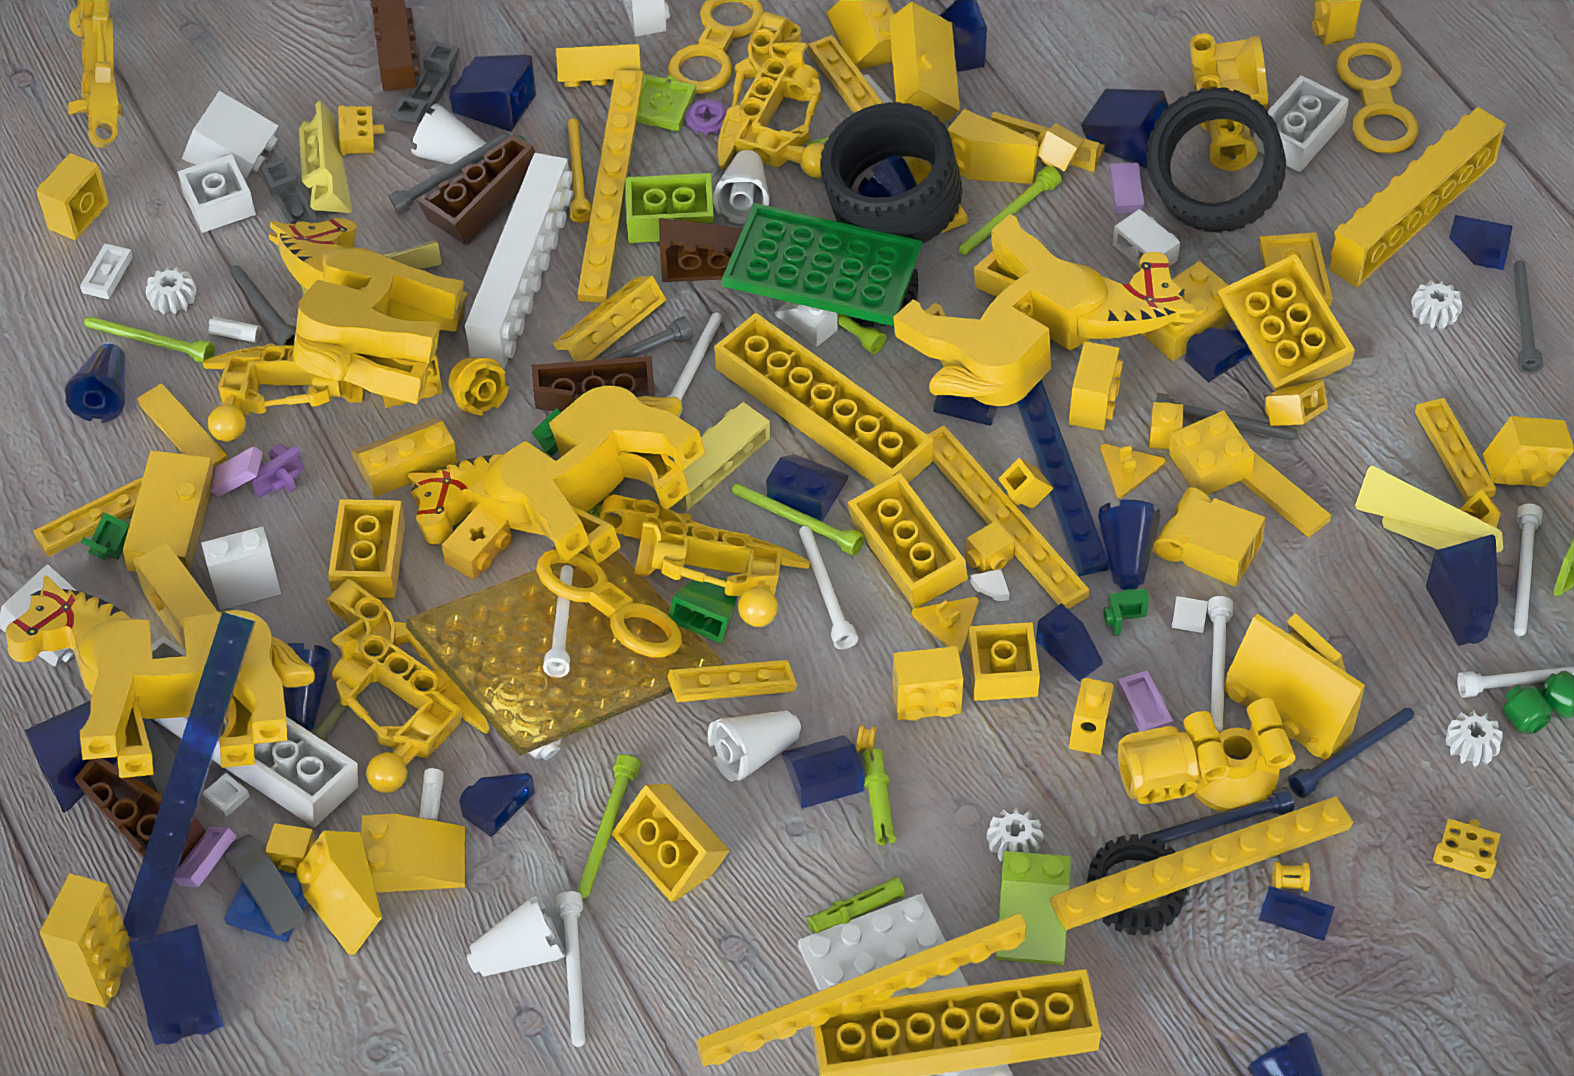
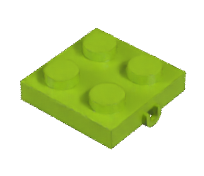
(664, 102)

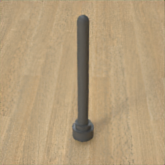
(403, 199)
(677, 331)
(286, 332)
(1529, 359)
(1239, 422)

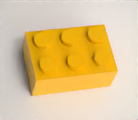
(1201, 292)
(368, 545)

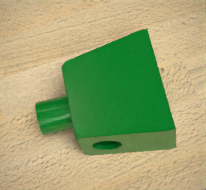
(703, 609)

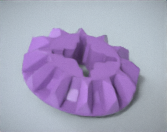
(698, 110)

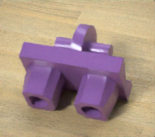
(278, 472)

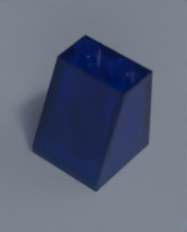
(495, 90)
(1124, 122)
(1466, 588)
(60, 752)
(176, 984)

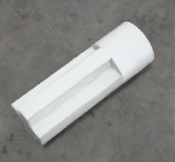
(234, 329)
(431, 794)

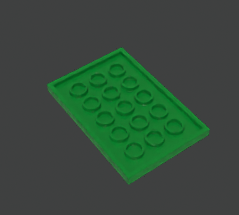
(822, 264)

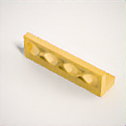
(1086, 158)
(611, 319)

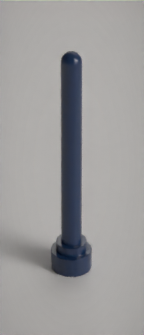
(1305, 781)
(1278, 802)

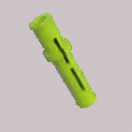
(877, 784)
(855, 906)

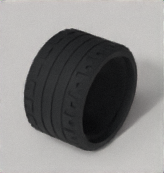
(1192, 111)
(876, 135)

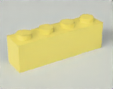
(726, 448)

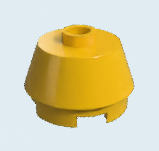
(478, 384)

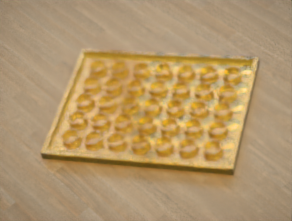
(498, 644)

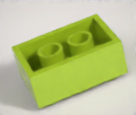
(668, 197)

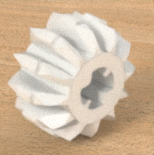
(171, 290)
(1436, 304)
(1474, 738)
(1004, 829)

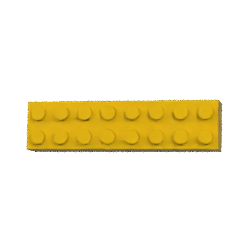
(1416, 196)
(822, 402)
(962, 1028)

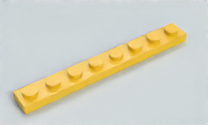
(994, 505)

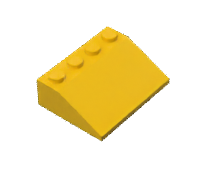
(1287, 324)
(1309, 691)

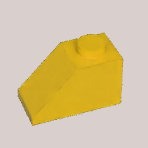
(1296, 403)

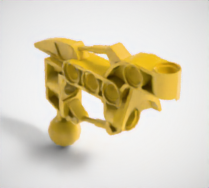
(777, 74)
(99, 98)
(265, 365)
(676, 540)
(438, 707)

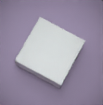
(1189, 614)
(225, 794)

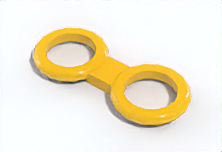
(714, 44)
(1377, 98)
(612, 603)

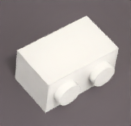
(1142, 235)

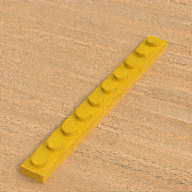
(859, 95)
(610, 187)
(1200, 863)
(852, 994)

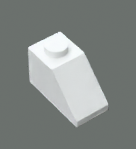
(810, 322)

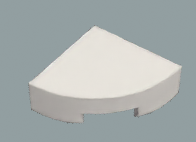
(991, 584)

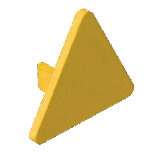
(1128, 467)
(948, 620)

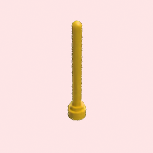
(580, 207)

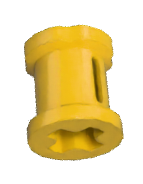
(1301, 871)

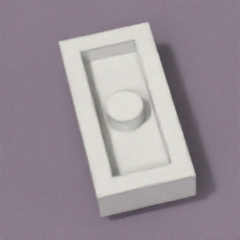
(106, 271)

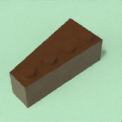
(395, 44)
(480, 191)
(695, 250)
(564, 382)
(128, 805)

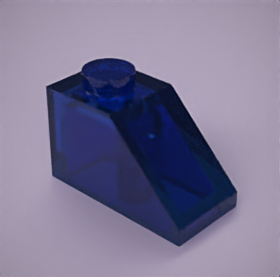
(1482, 241)
(1215, 352)
(1068, 642)
(495, 800)

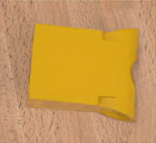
(1211, 537)

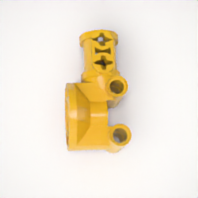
(1237, 67)
(1174, 764)

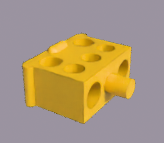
(357, 129)
(1466, 853)

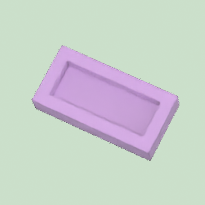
(1126, 187)
(236, 471)
(1144, 701)
(204, 856)

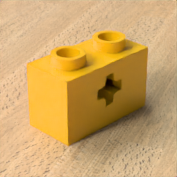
(476, 542)

